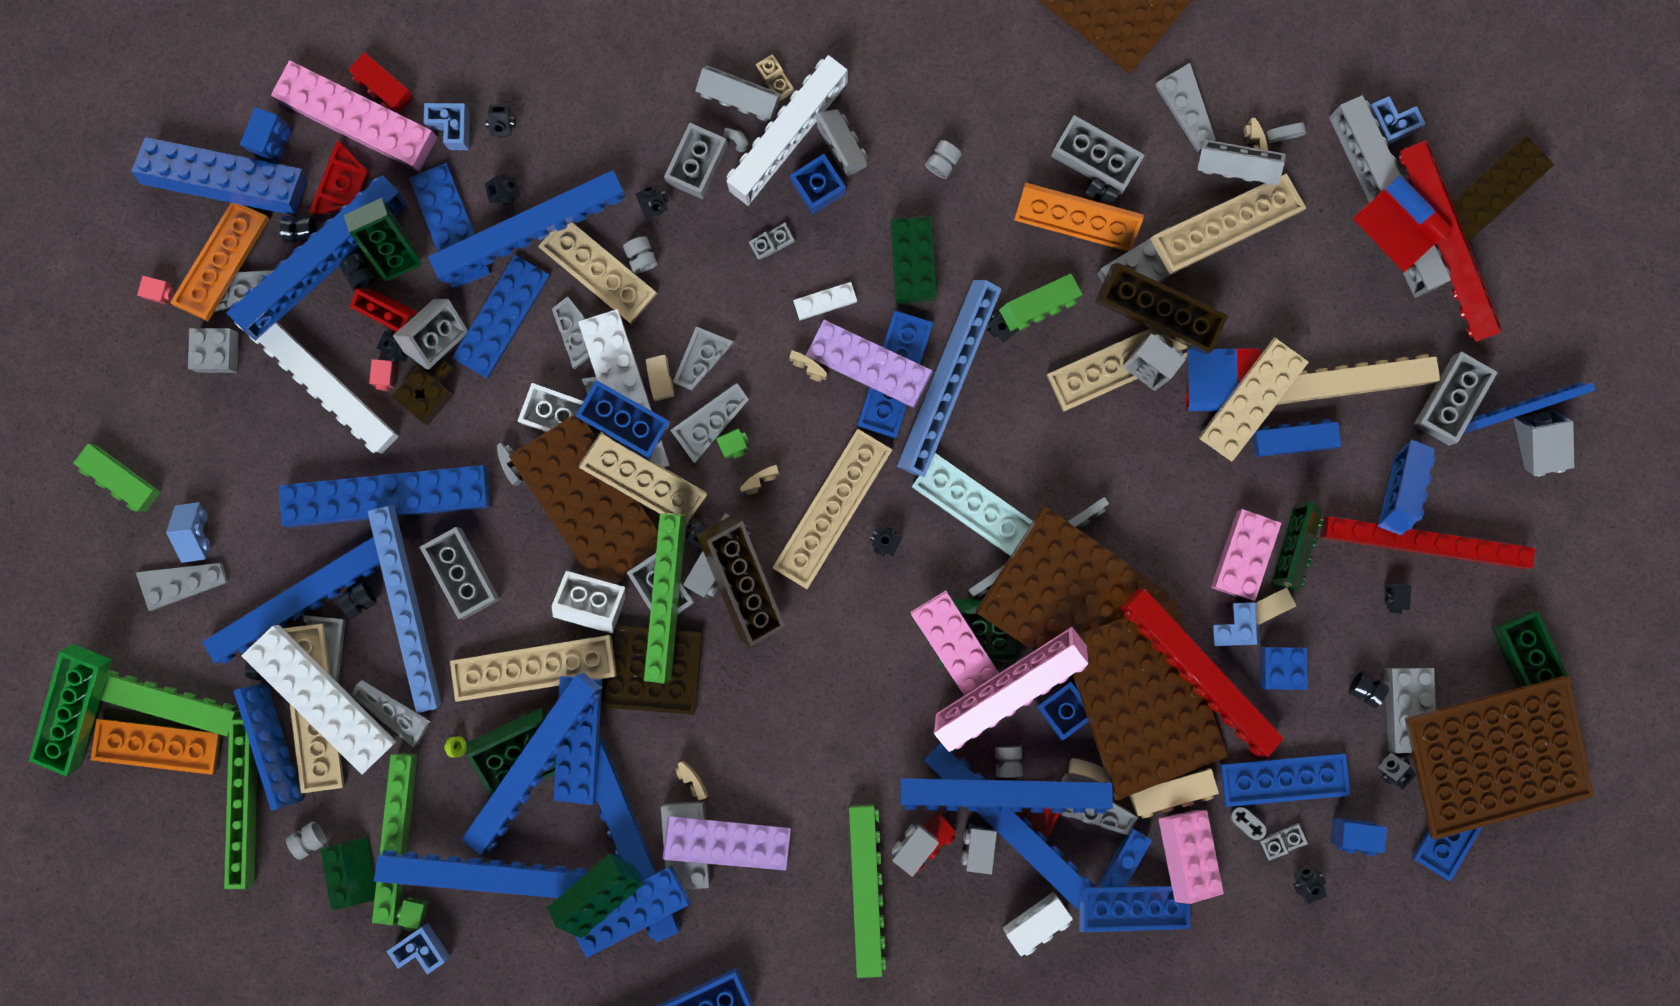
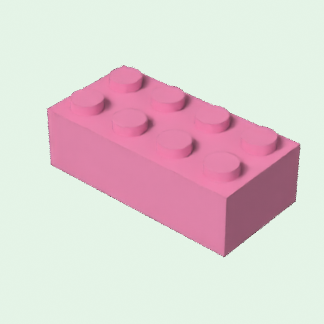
(1246, 555)
(1191, 856)

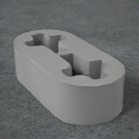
(1286, 132)
(1244, 826)

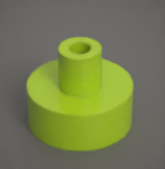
(455, 747)

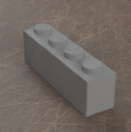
(738, 92)
(1241, 162)

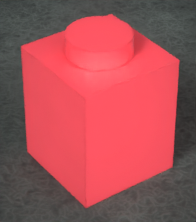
(156, 290)
(383, 374)

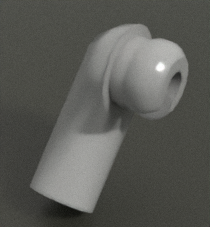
(738, 137)

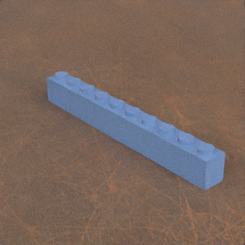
(949, 377)
(405, 608)

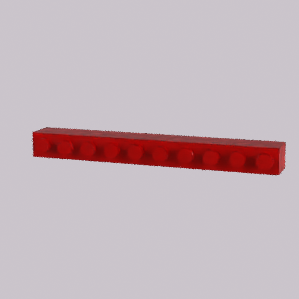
(1456, 250)
(1428, 543)
(1201, 673)

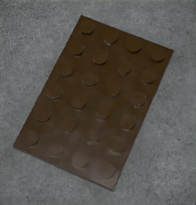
(630, 690)

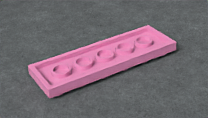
(954, 642)

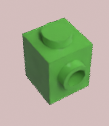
(733, 444)
(412, 913)

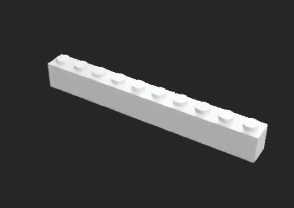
(327, 387)

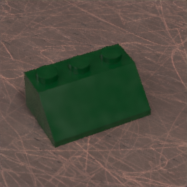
(349, 873)

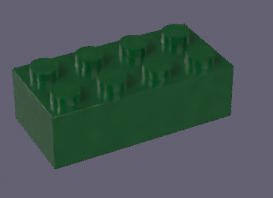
(382, 239)
(913, 260)
(1528, 649)
(595, 896)

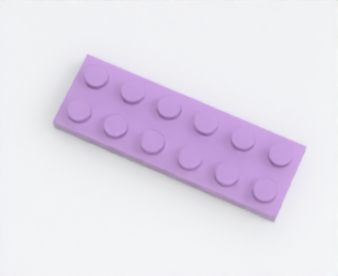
(869, 363)
(726, 843)

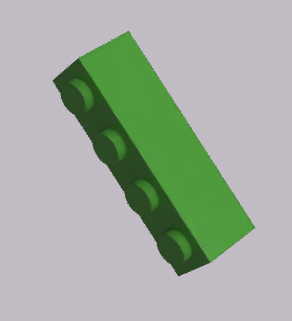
(1040, 302)
(117, 478)

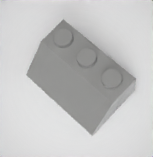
(841, 142)
(431, 332)
(643, 579)

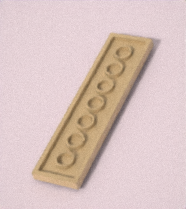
(1227, 224)
(1100, 371)
(832, 509)
(531, 668)
(316, 758)

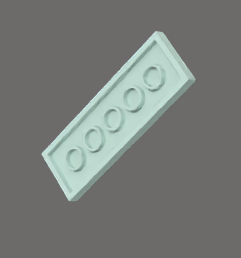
(973, 504)

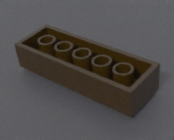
(1500, 186)
(1161, 308)
(741, 580)

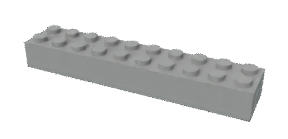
(1375, 171)

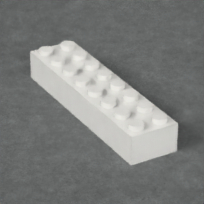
(787, 130)
(616, 364)
(319, 698)

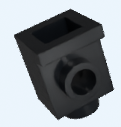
(692, 529)
(1397, 597)

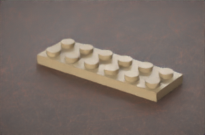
(598, 271)
(1253, 399)
(641, 478)

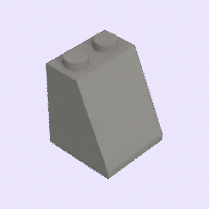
(1545, 442)

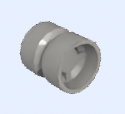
(945, 157)
(640, 255)
(1008, 761)
(308, 839)

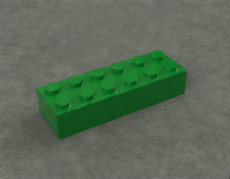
(70, 709)

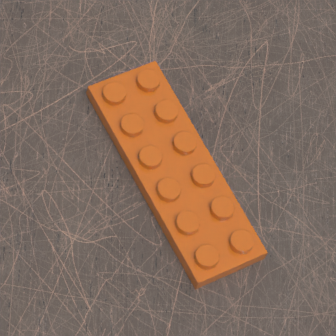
(1078, 217)
(219, 261)
(155, 746)

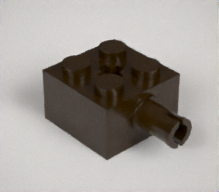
(432, 387)

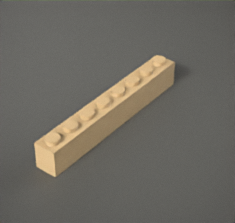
(1363, 379)

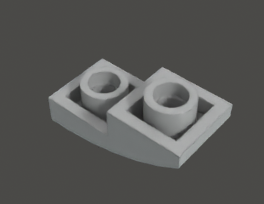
(772, 241)
(511, 472)
(1283, 841)

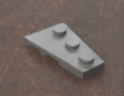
(567, 319)
(700, 357)

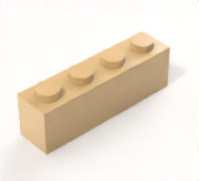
(1174, 792)

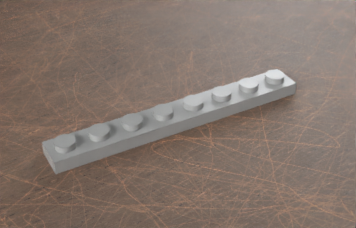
(1079, 520)

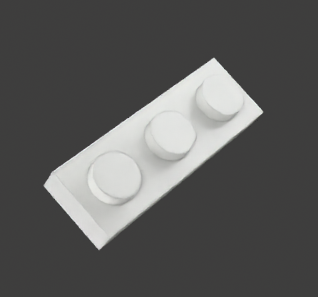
(825, 301)

